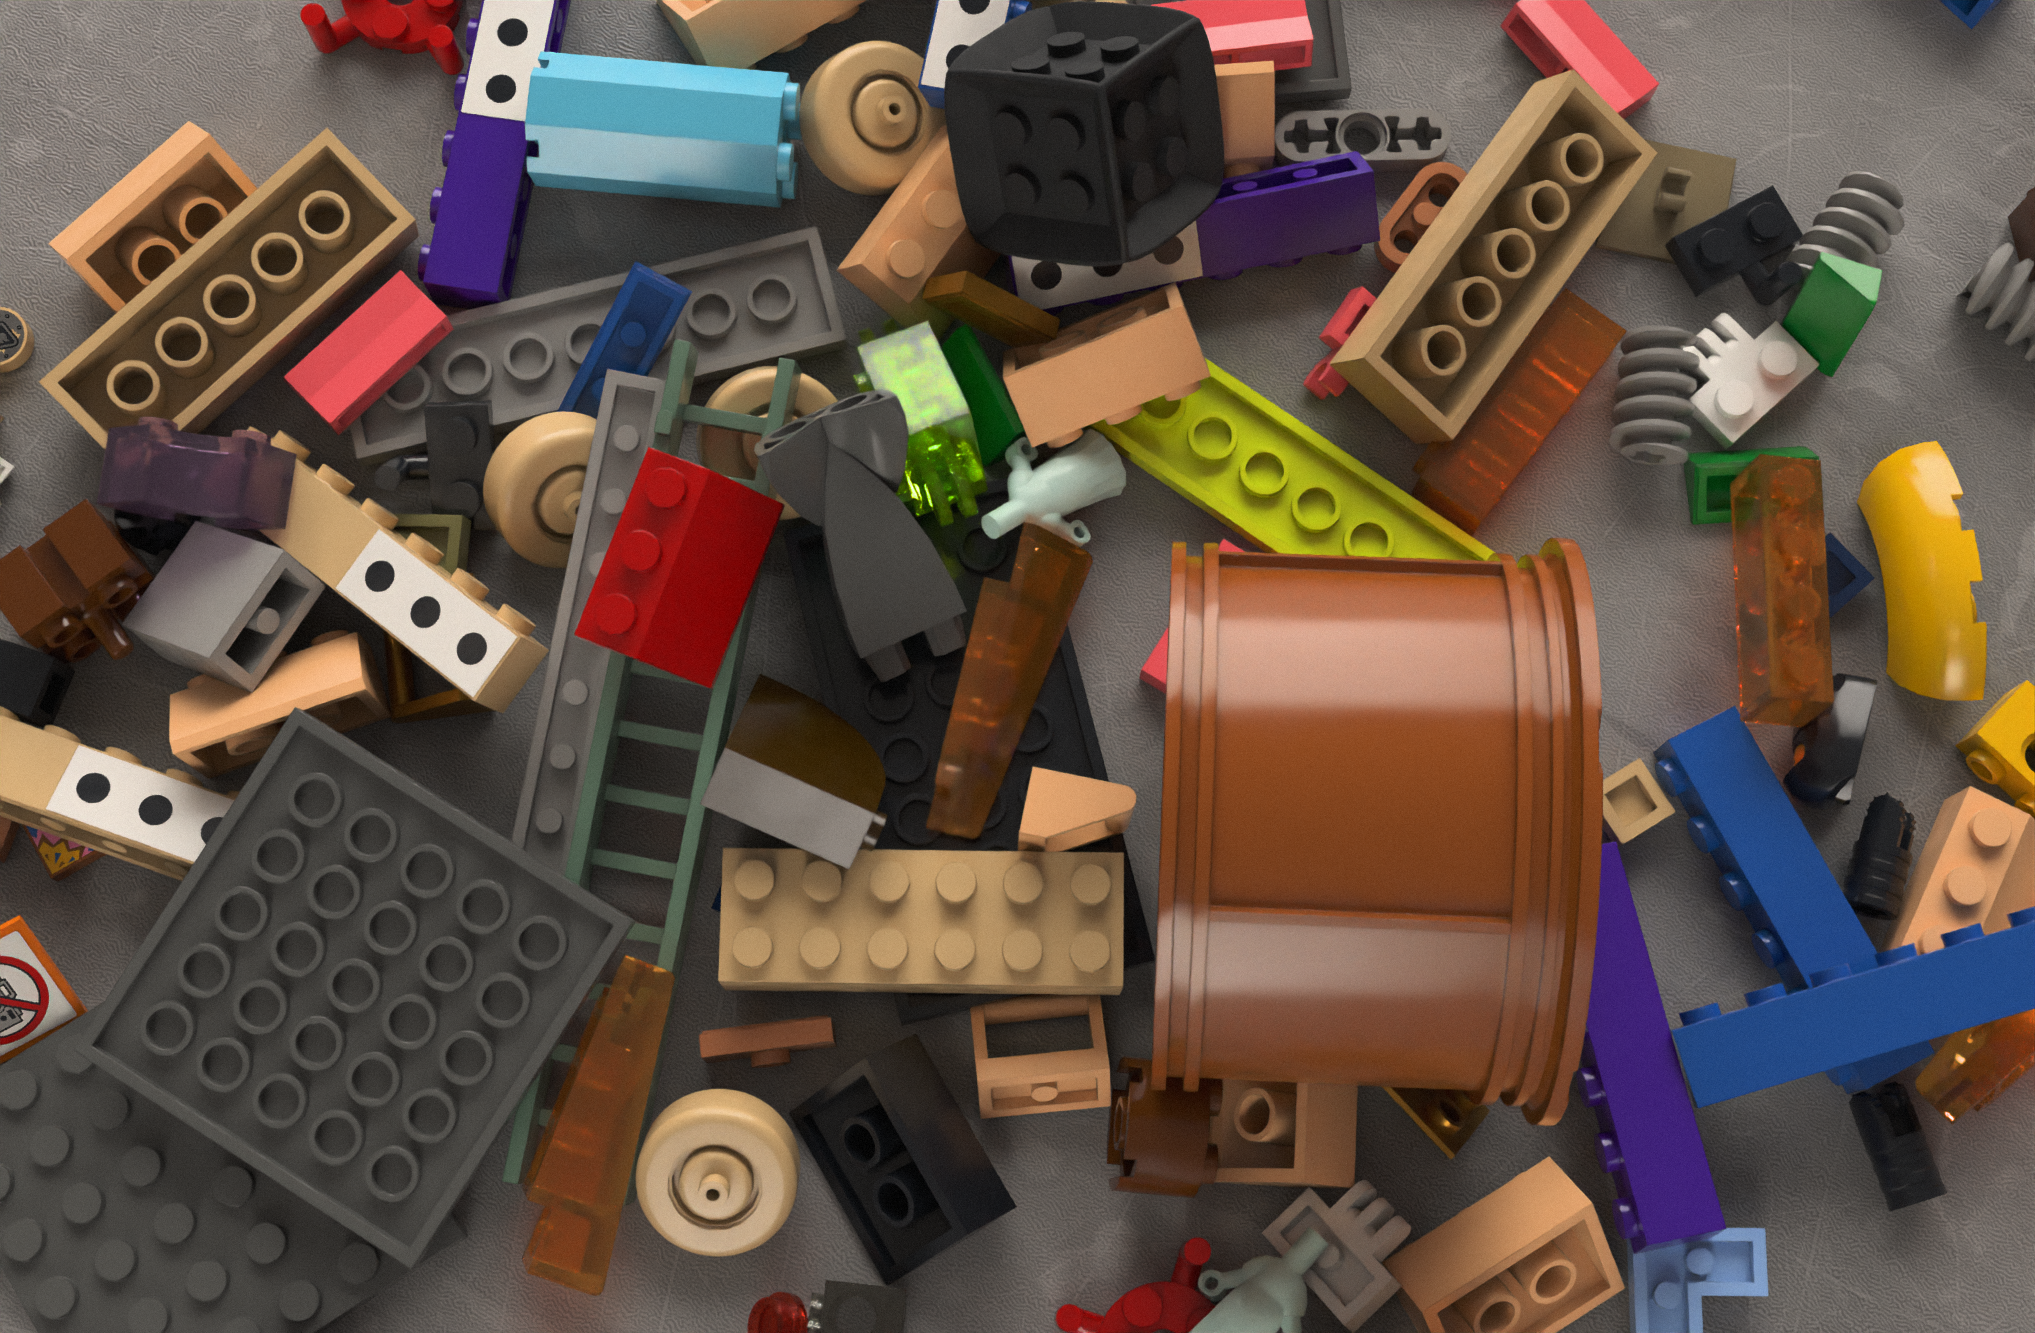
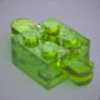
(942, 441)

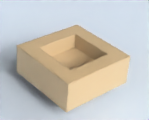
(1632, 803)

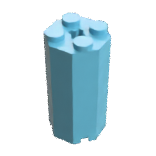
(663, 129)

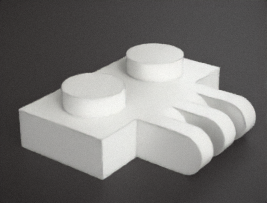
(1744, 376)
(1350, 1269)

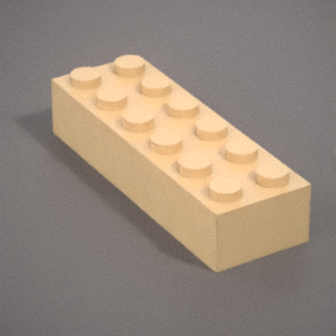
(1494, 258)
(238, 297)
(922, 922)

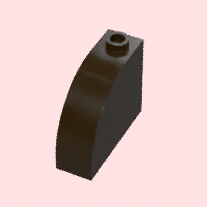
(800, 775)

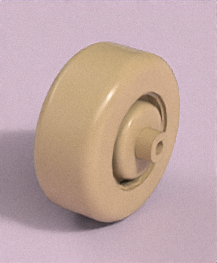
(867, 117)
(750, 394)
(538, 483)
(718, 1172)

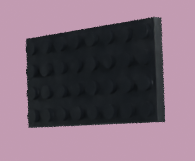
(911, 713)

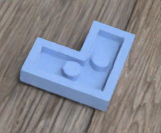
(1670, 1281)

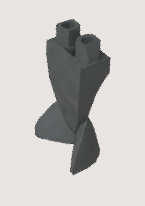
(881, 565)

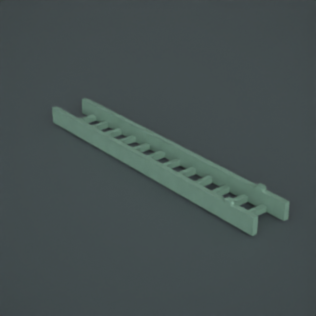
(607, 733)

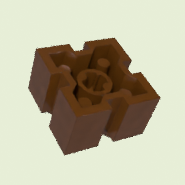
(74, 587)

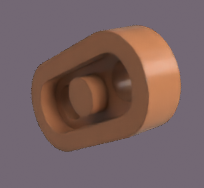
(1415, 211)

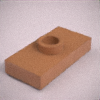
(768, 1042)

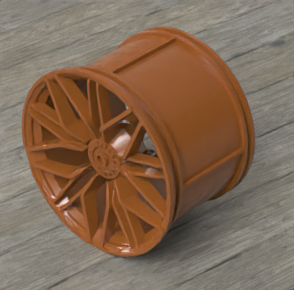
(1380, 823)

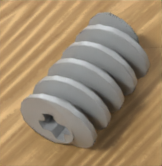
(1853, 224)
(2007, 295)
(1650, 394)

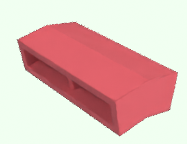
(1254, 30)
(1572, 36)
(369, 352)

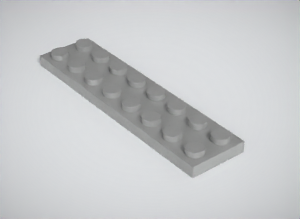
(524, 352)

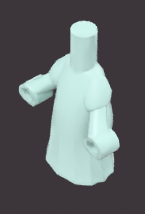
(1064, 483)
(1266, 1291)

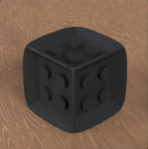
(1085, 132)

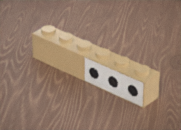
(403, 585)
(105, 798)

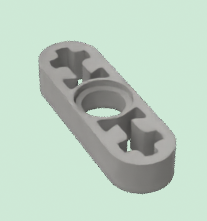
(1378, 121)

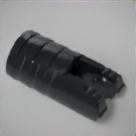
(1880, 860)
(1896, 1146)

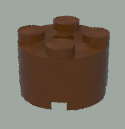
(1161, 1133)

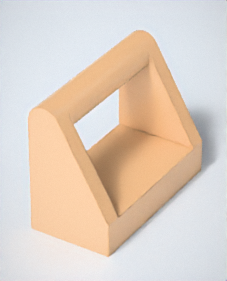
(1072, 811)
(1043, 1079)

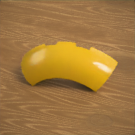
(1926, 574)

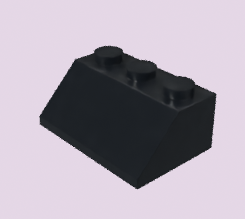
(901, 1158)

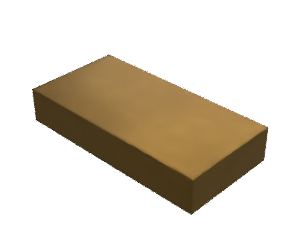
(990, 309)

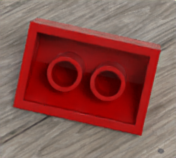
(679, 568)

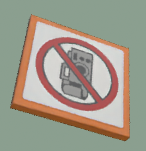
(32, 991)

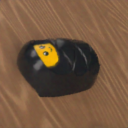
(1831, 746)

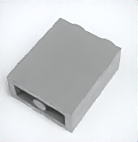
(224, 605)

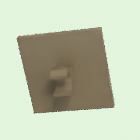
(1669, 198)

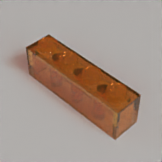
(1517, 413)
(1781, 591)

